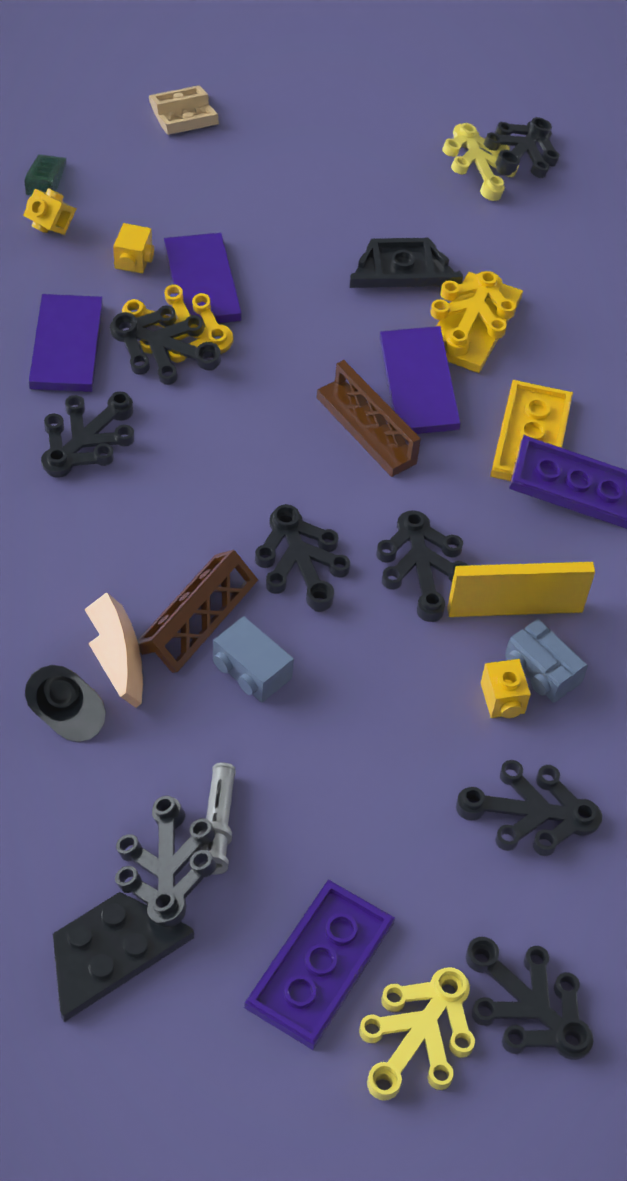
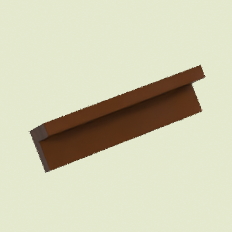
(367, 420)
(186, 604)

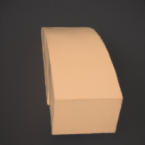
(117, 647)

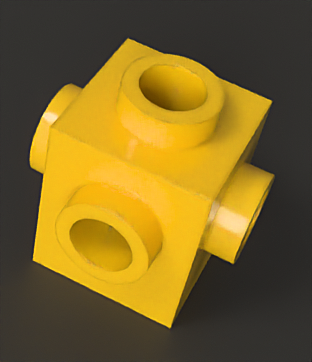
(49, 211)

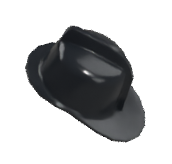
(65, 703)

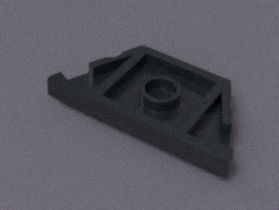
(402, 264)
(108, 950)

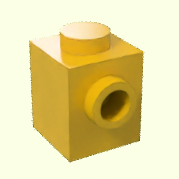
(133, 248)
(505, 688)

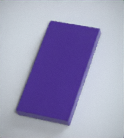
(202, 266)
(66, 343)
(420, 379)
(571, 481)
(319, 964)

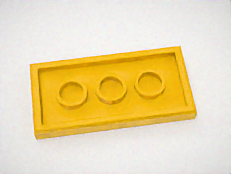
(480, 342)
(531, 412)
(520, 589)

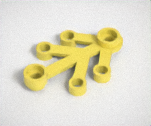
(468, 137)
(421, 1027)

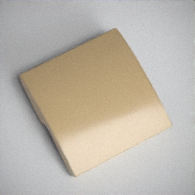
(183, 109)

